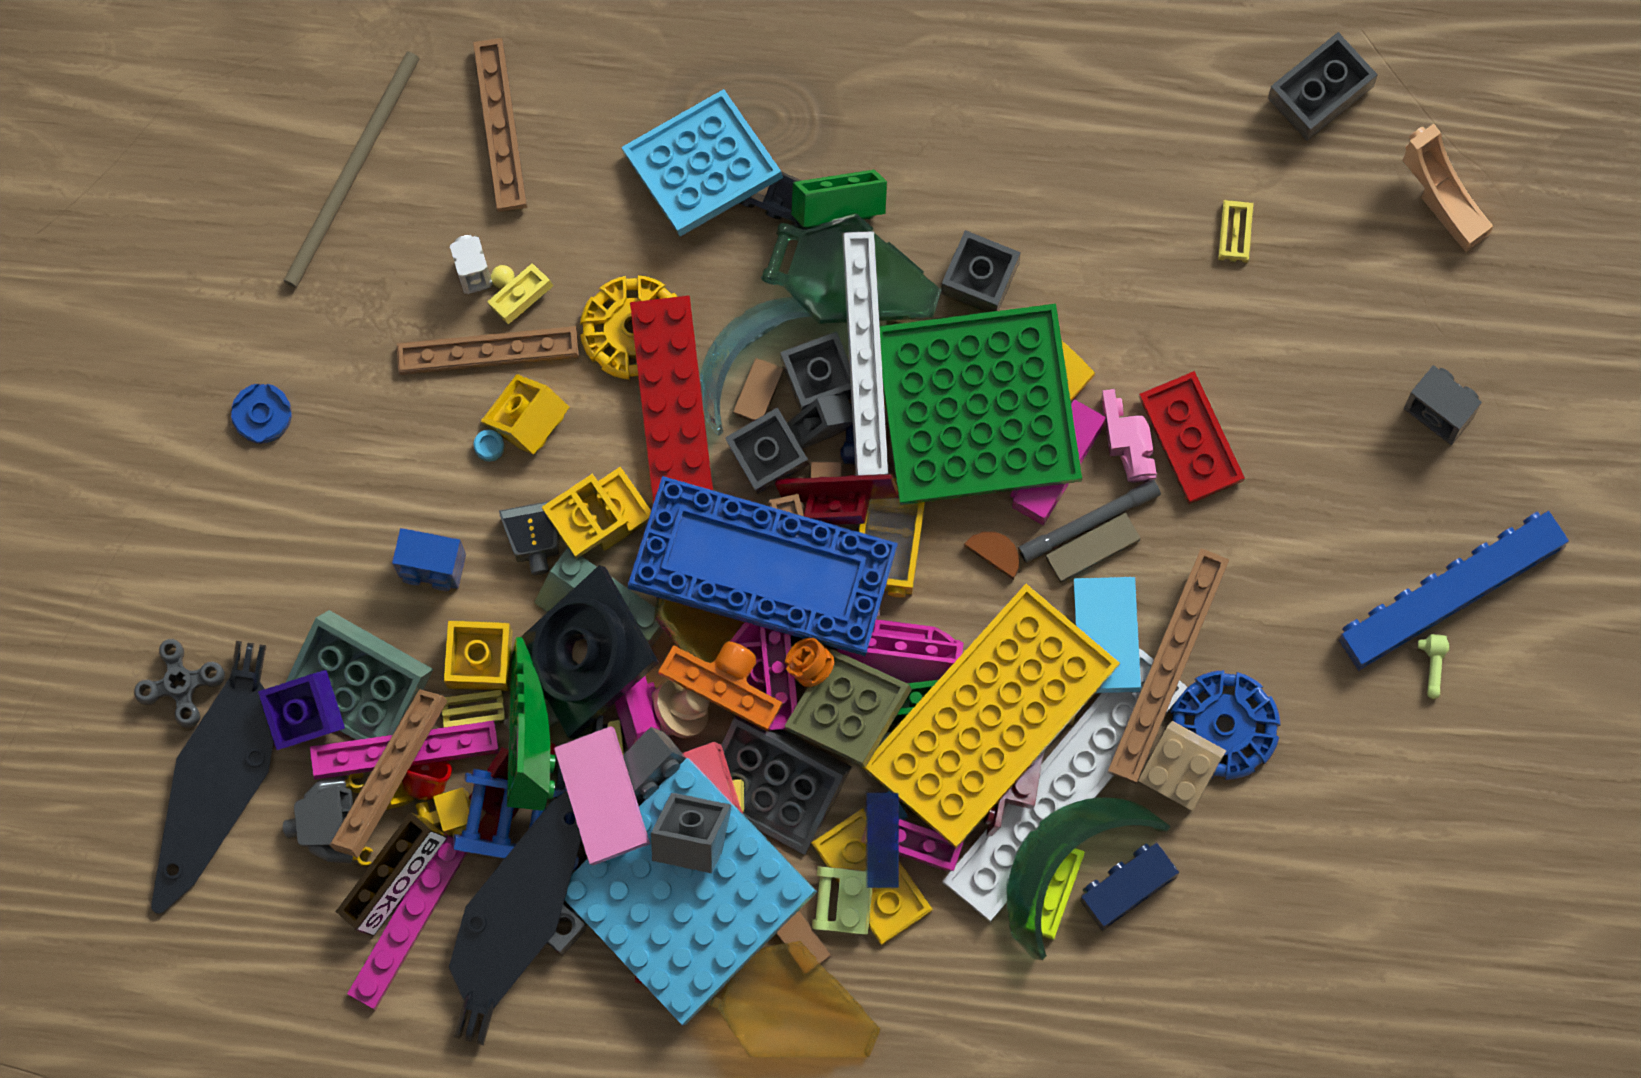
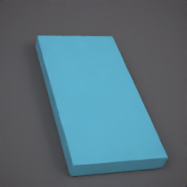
(1109, 617)

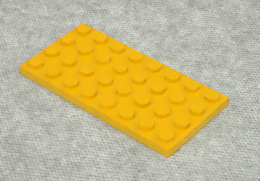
(991, 715)

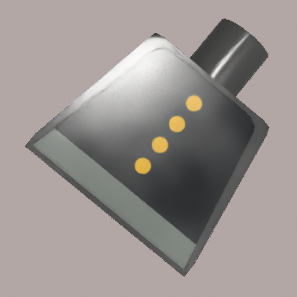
(531, 536)

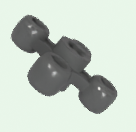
(178, 672)

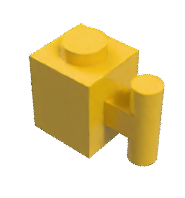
(450, 813)

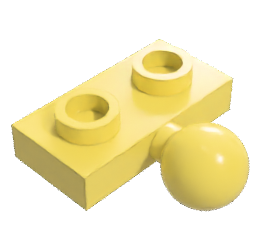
(517, 292)

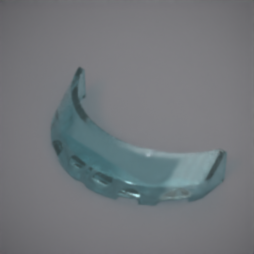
(734, 338)

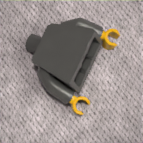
(321, 815)

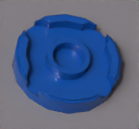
(261, 413)

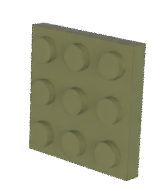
(849, 709)

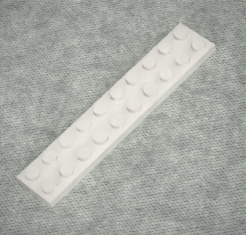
(1068, 775)

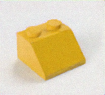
(526, 413)

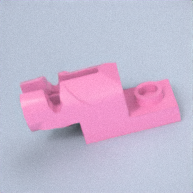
(1128, 438)

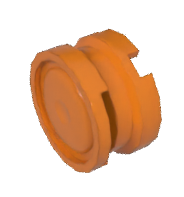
(809, 662)

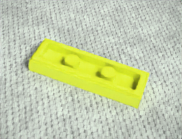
(1059, 892)

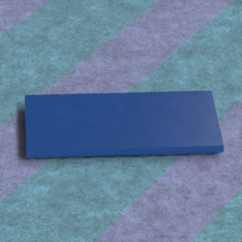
(763, 566)

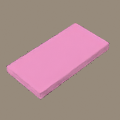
(602, 796)

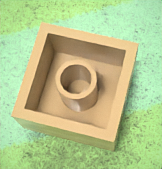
(1182, 765)

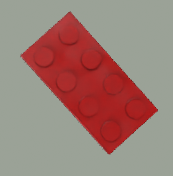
(1191, 437)

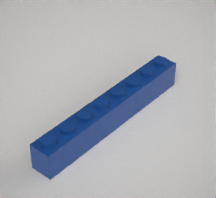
(1453, 590)

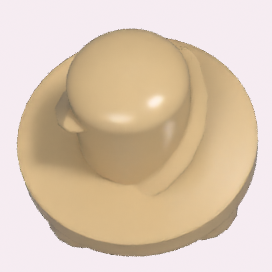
(680, 710)

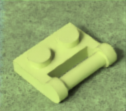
(852, 903)

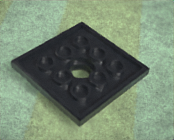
(614, 657)

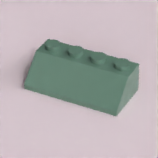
(571, 571)

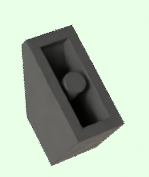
(821, 420)

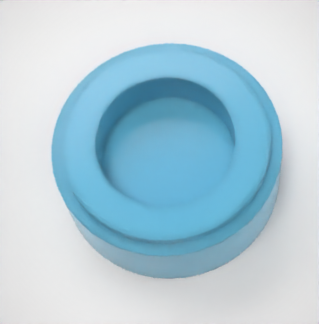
(489, 445)

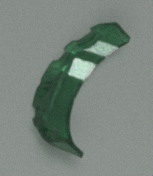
(1047, 848)

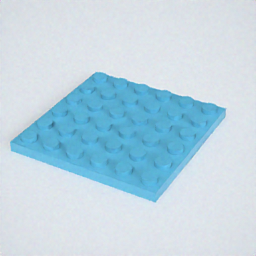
(686, 926)

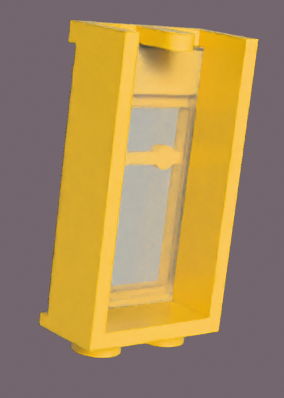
(900, 525)

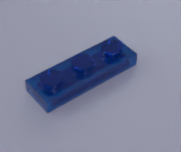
(882, 840)

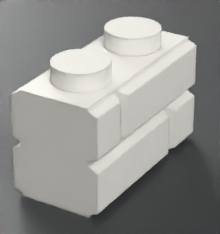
(471, 264)

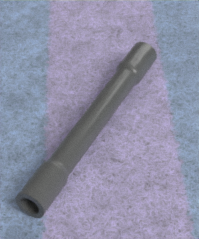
(1134, 498)

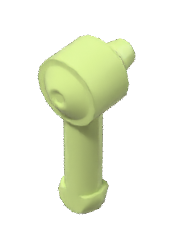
(1436, 648)

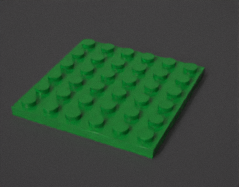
(978, 404)

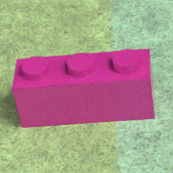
(925, 846)

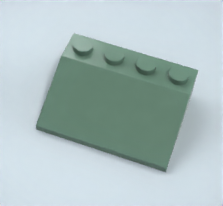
(367, 675)

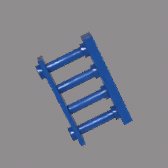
(501, 844)

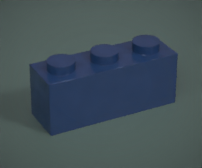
(1128, 885)

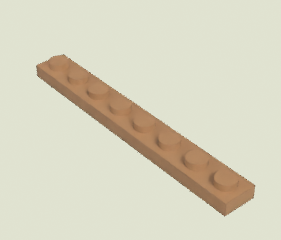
(1168, 666)

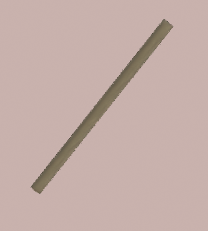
(351, 169)

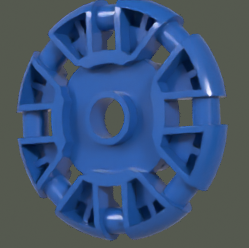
(1239, 712)

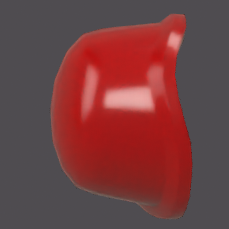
(427, 780)

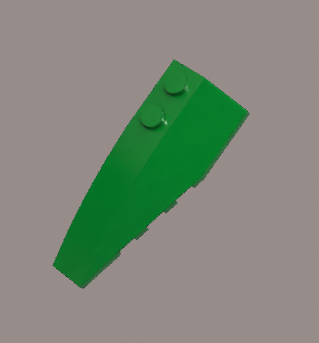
(528, 736)

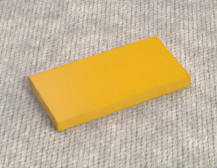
(891, 908)

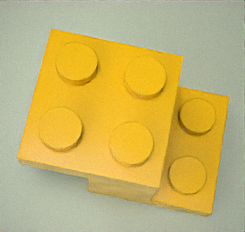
(597, 512)

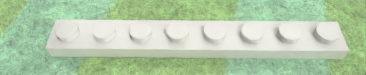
(864, 353)

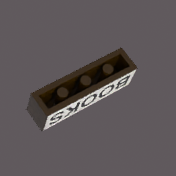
(391, 874)

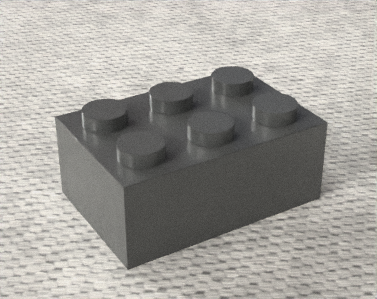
(1322, 86)

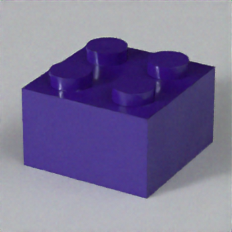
(301, 709)

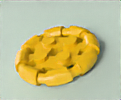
(614, 323)

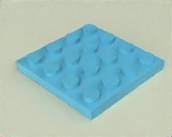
(702, 162)

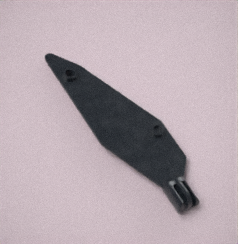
(214, 779)
(513, 915)

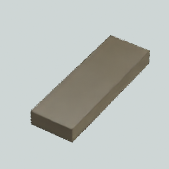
(1093, 548)

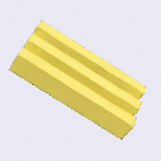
(1234, 255)
(474, 697)

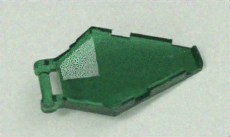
(818, 273)

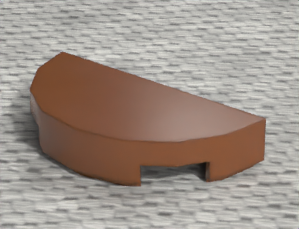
(995, 550)

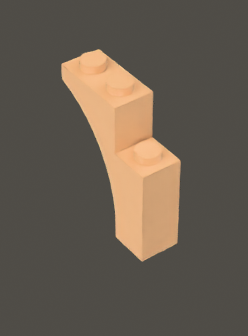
(1443, 188)

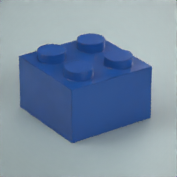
(429, 559)

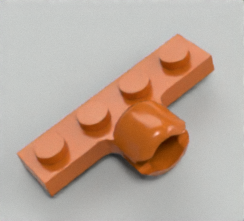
(723, 682)

